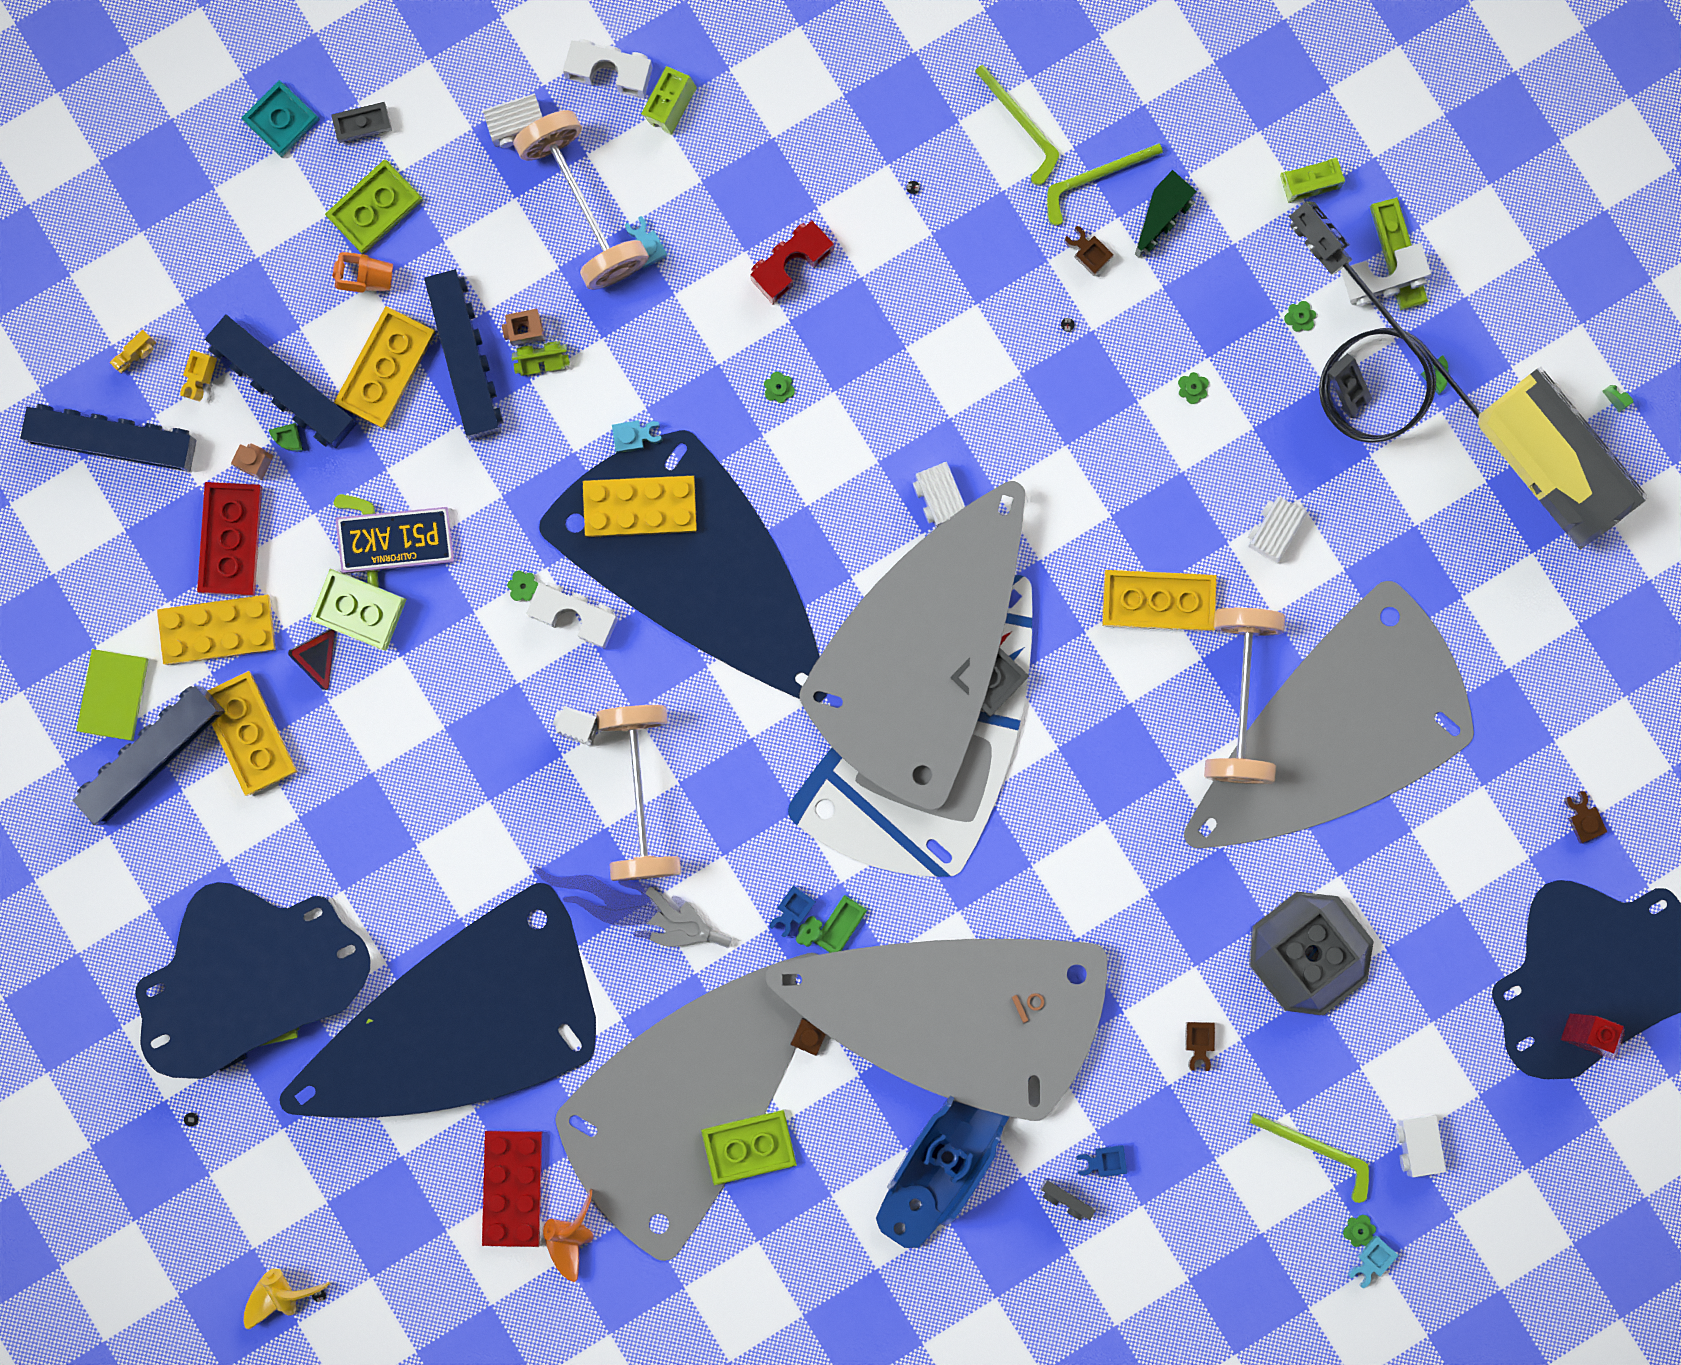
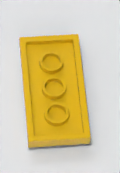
(384, 367)
(639, 506)
(1159, 600)
(216, 629)
(250, 735)

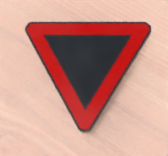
(316, 657)

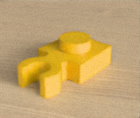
(137, 348)
(199, 371)

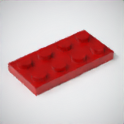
(229, 539)
(512, 1188)

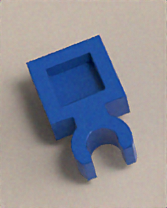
(794, 907)
(1107, 1161)

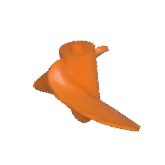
(564, 1241)

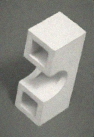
(586, 60)
(1411, 270)
(550, 603)

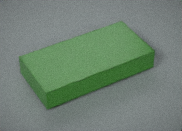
(841, 925)

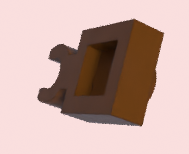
(1090, 253)
(1586, 822)
(808, 1037)
(1199, 1039)

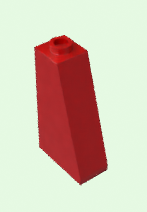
(1594, 1034)

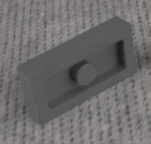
(361, 122)
(1076, 1207)

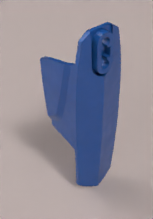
(940, 1171)

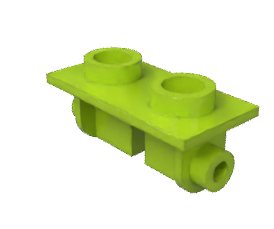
(550, 354)

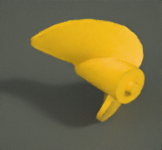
(274, 1294)

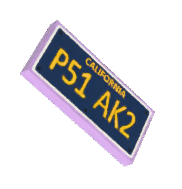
(394, 540)

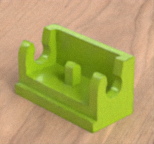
(669, 99)
(1312, 180)

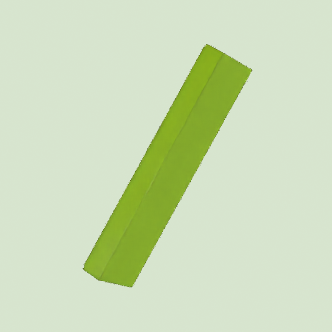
(1392, 237)

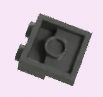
(1004, 681)

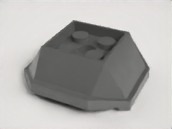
(1280, 949)

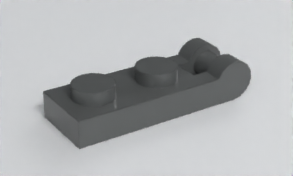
(1349, 385)

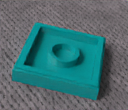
(280, 118)

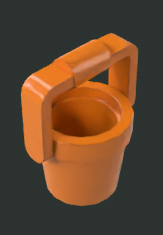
(372, 273)

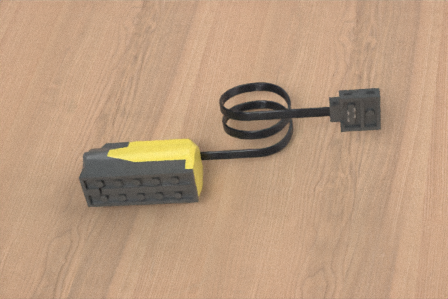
(1528, 425)

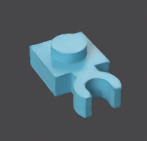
(650, 242)
(630, 435)
(1376, 1258)

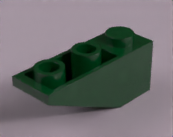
(1166, 203)

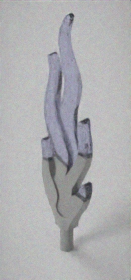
(643, 909)

